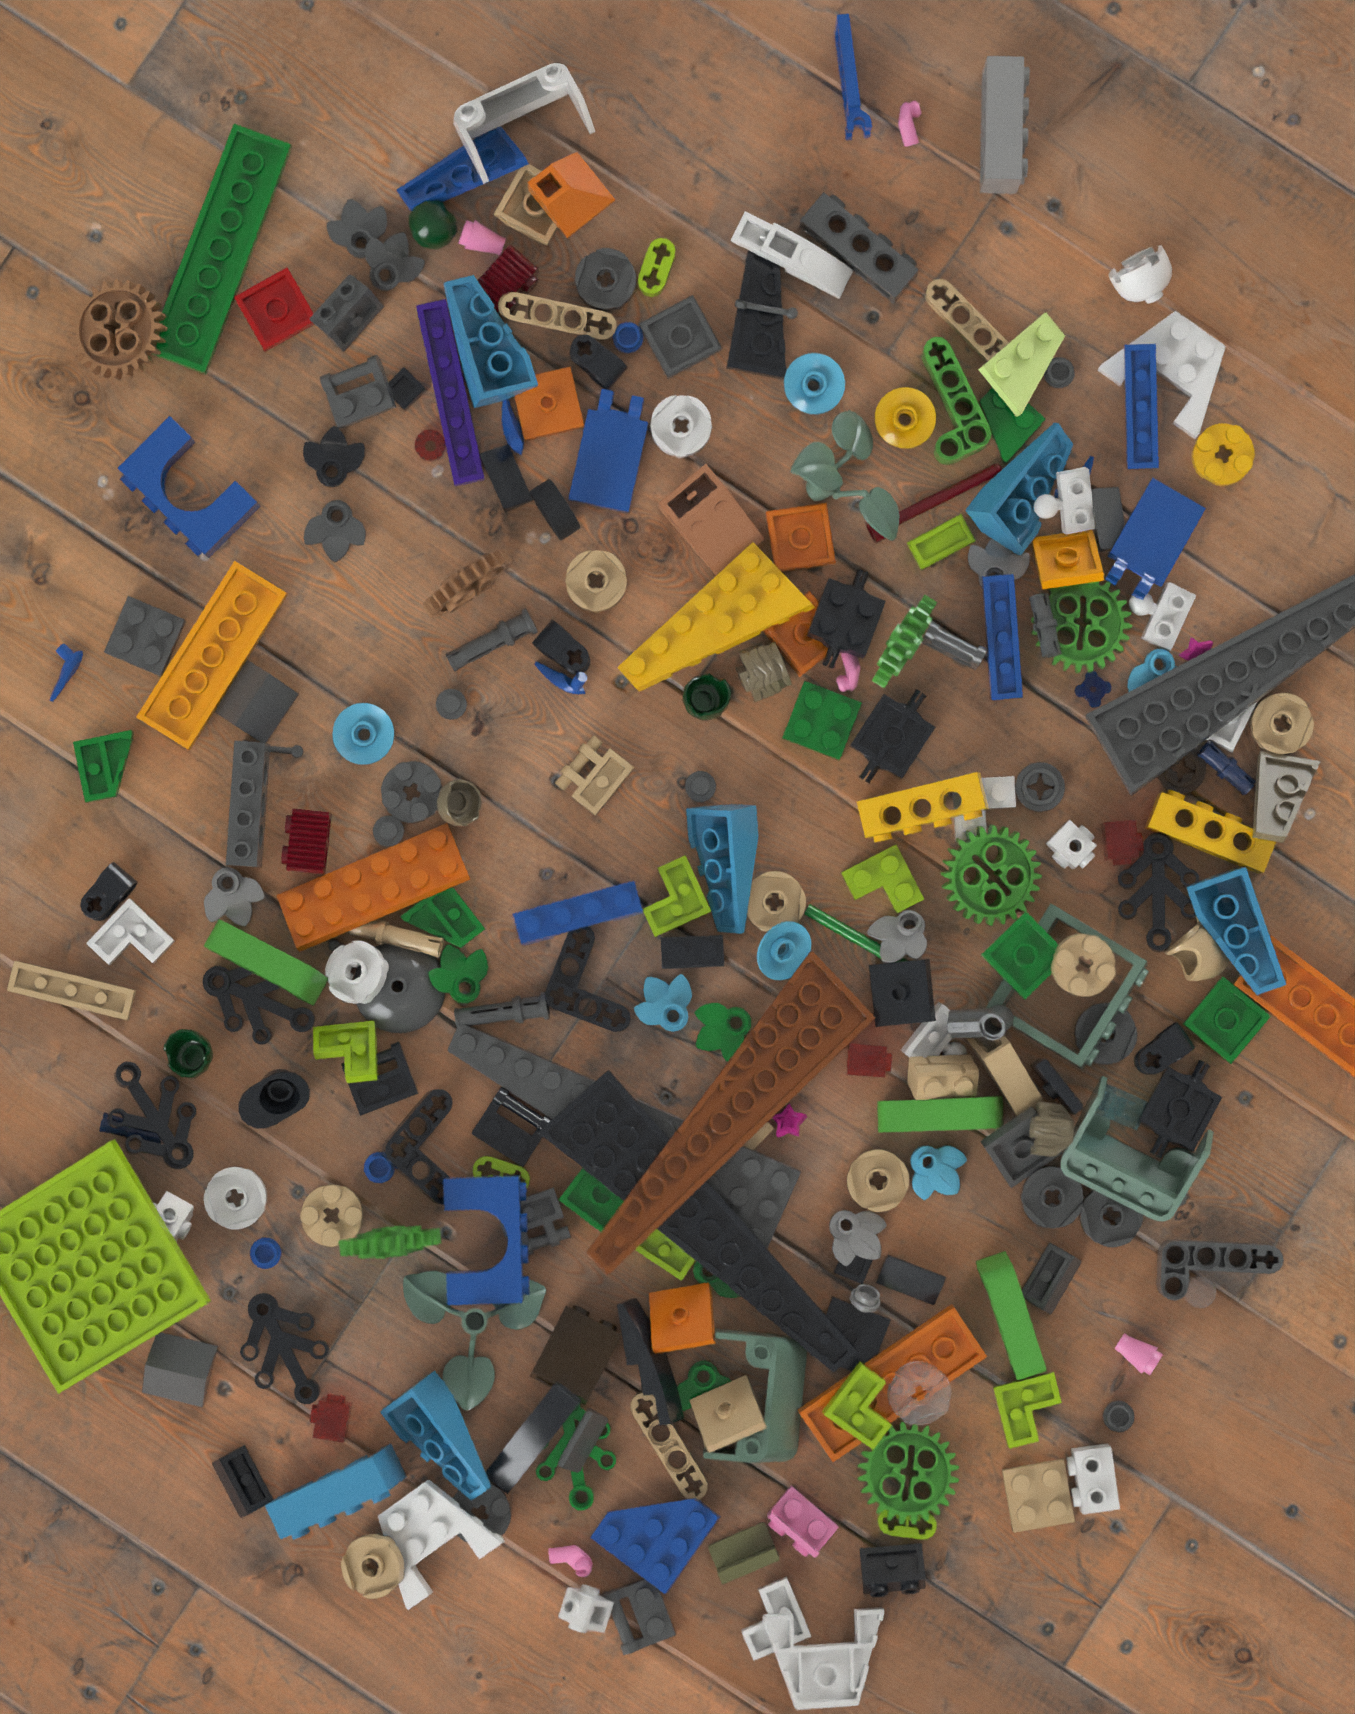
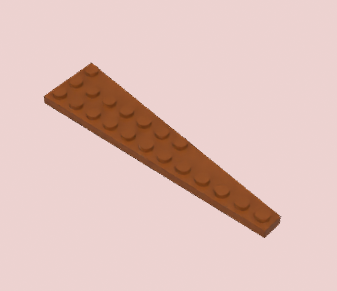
(780, 1055)

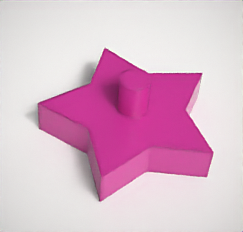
(1195, 649)
(788, 1122)

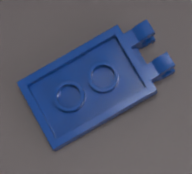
(848, 77)
(609, 455)
(1154, 536)

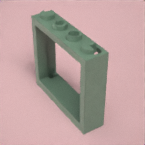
(1118, 1004)

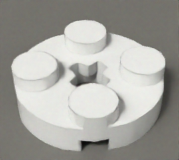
(698, 428)
(371, 980)
(220, 1188)

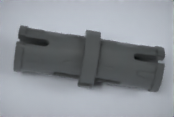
(1045, 625)

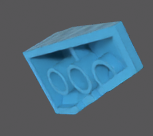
(488, 352)
(1007, 501)
(727, 852)
(1235, 922)
(433, 1422)

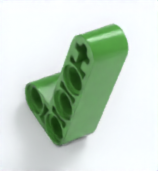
(949, 398)
(266, 962)
(940, 1114)
(1011, 1315)

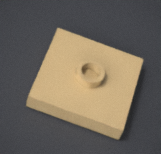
(727, 1413)

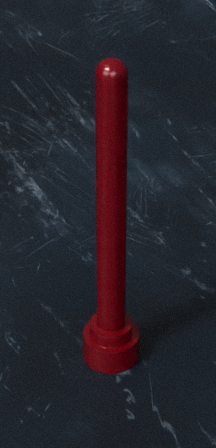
(940, 497)

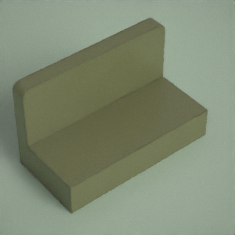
(743, 1552)

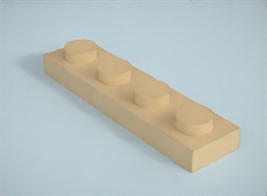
(71, 990)

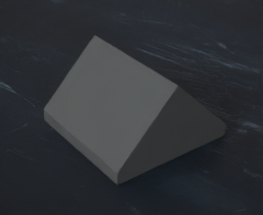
(256, 702)
(179, 1369)

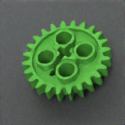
(1108, 626)
(904, 641)
(1010, 855)
(389, 1242)
(936, 1478)

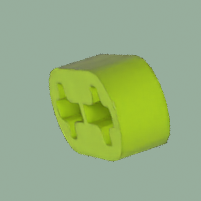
(663, 269)
(501, 1165)
(906, 1530)

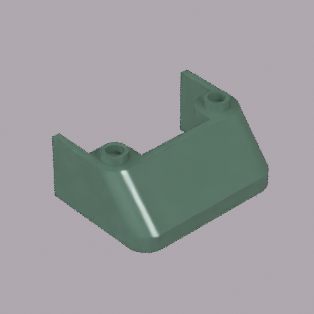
(1125, 1173)
(784, 1396)

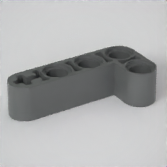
(1219, 1261)

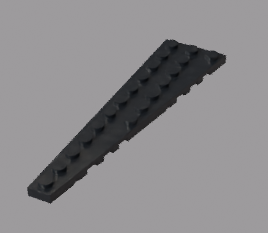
(619, 1142)

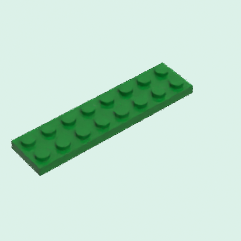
(221, 247)

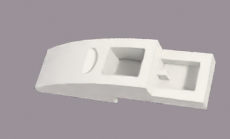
(792, 253)

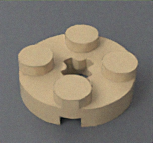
(613, 582)
(1274, 707)
(787, 890)
(1066, 958)
(892, 1190)
(314, 1216)
(383, 1552)

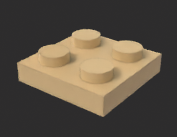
(1038, 1495)

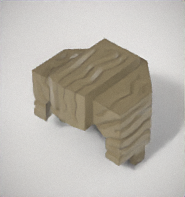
(762, 671)
(1051, 1129)

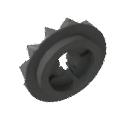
(1050, 776)

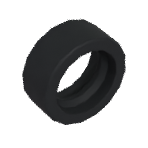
(555, 509)

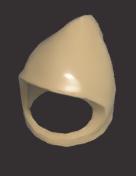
(1198, 954)

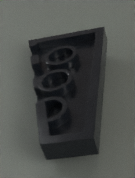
(758, 335)

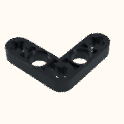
(571, 983)
(411, 1152)

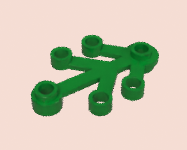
(577, 1478)

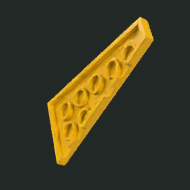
(723, 614)

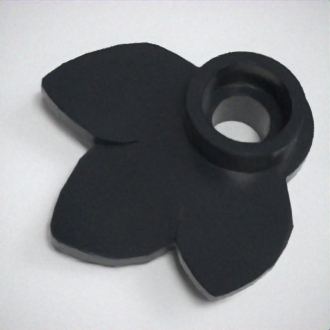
(335, 453)

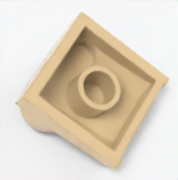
(522, 211)

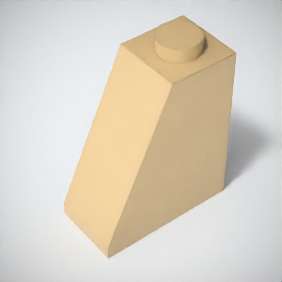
(1006, 1072)

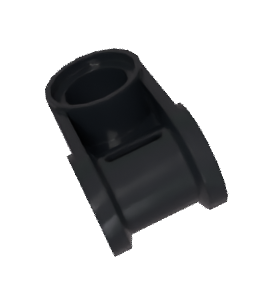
(601, 365)
(559, 645)
(112, 888)
(1167, 1047)

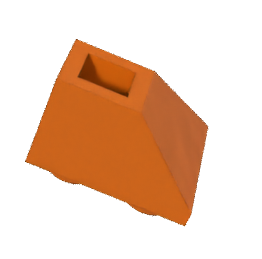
(570, 193)

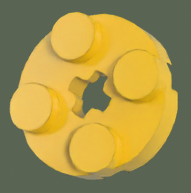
(1231, 438)

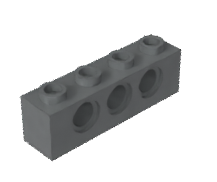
(889, 283)
(248, 803)

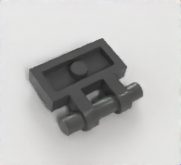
(542, 1210)

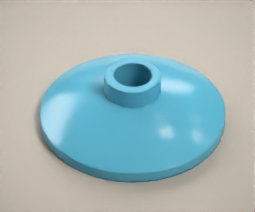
(815, 368)
(347, 730)
(783, 950)

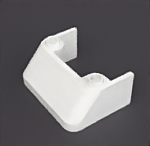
(515, 101)

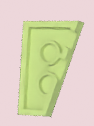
(1022, 363)

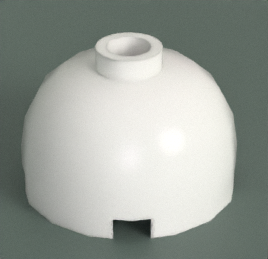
(1143, 276)

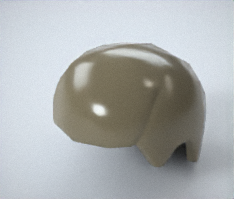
(459, 802)

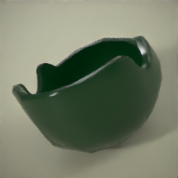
(432, 225)
(706, 697)
(188, 1053)

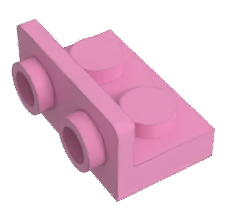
(801, 1521)

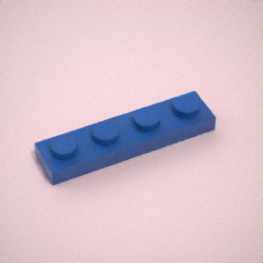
(1141, 406)
(1002, 636)

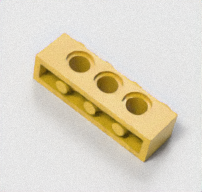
(874, 809)
(1163, 821)

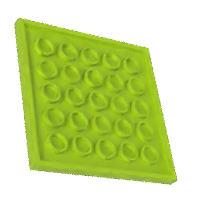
(91, 1267)

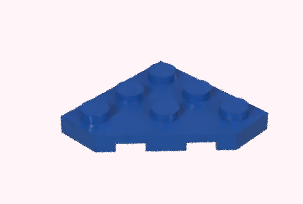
(657, 1538)

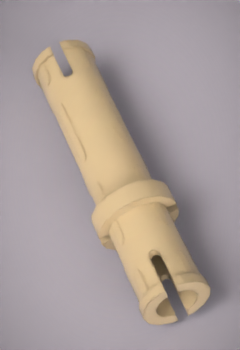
(385, 933)

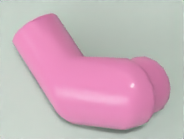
(906, 123)
(852, 670)
(574, 1557)

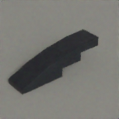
(653, 1368)
(532, 1437)

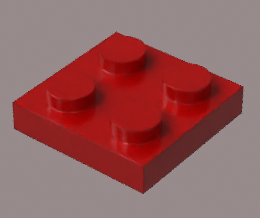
(275, 309)

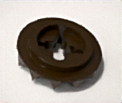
(1189, 781)

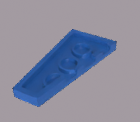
(457, 172)

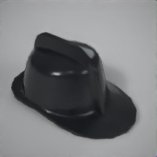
(273, 1099)

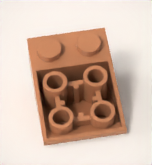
(709, 519)

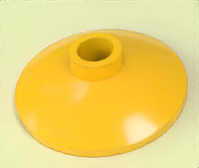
(910, 403)

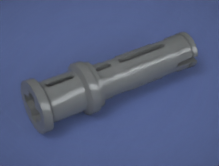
(504, 634)
(517, 1009)

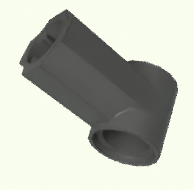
(977, 1022)

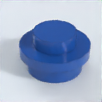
(628, 337)
(378, 1169)
(265, 1253)

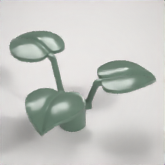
(817, 467)
(464, 1376)

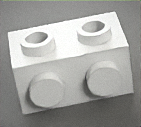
(1094, 1479)

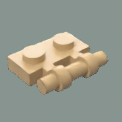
(601, 782)

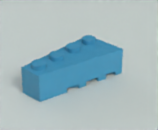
(336, 1493)

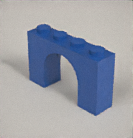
(204, 528)
(577, 912)
(503, 1199)

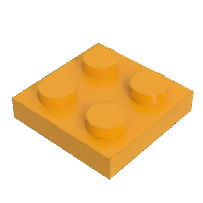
(1067, 559)

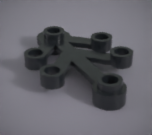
(1157, 886)
(252, 999)
(156, 1120)
(281, 1344)

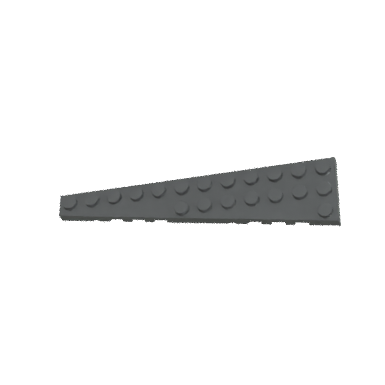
(1187, 705)
(748, 1182)

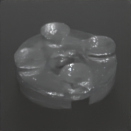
(903, 1386)

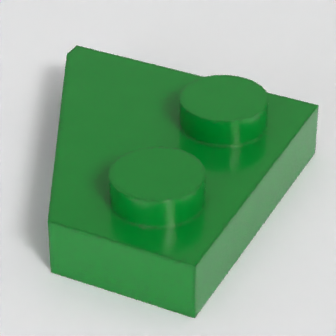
(102, 764)

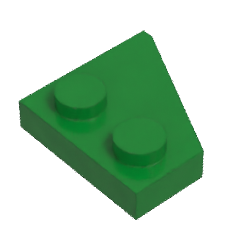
(1006, 428)
(445, 917)

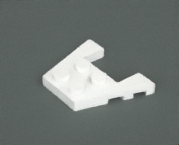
(1184, 358)
(423, 1524)
(824, 1672)

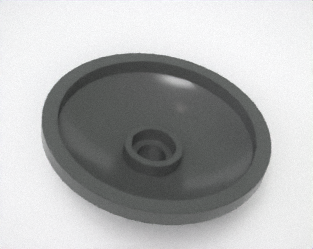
(415, 1003)

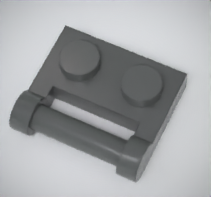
(362, 401)
(953, 646)
(649, 1612)

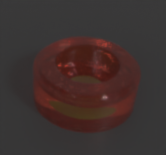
(430, 445)

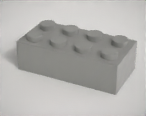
(1002, 123)

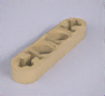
(558, 312)
(968, 329)
(665, 1447)

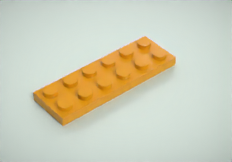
(212, 655)

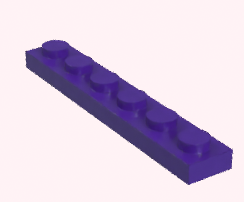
(450, 392)

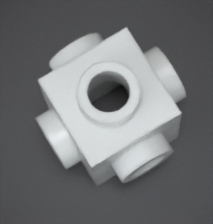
(1060, 843)
(175, 1214)
(585, 1609)

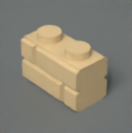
(942, 1077)

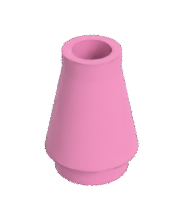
(480, 238)
(1139, 1354)

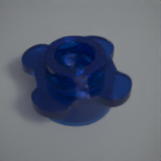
(1094, 698)

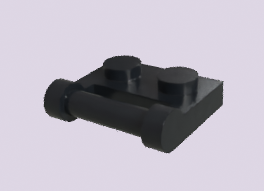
(389, 1087)
(504, 1134)

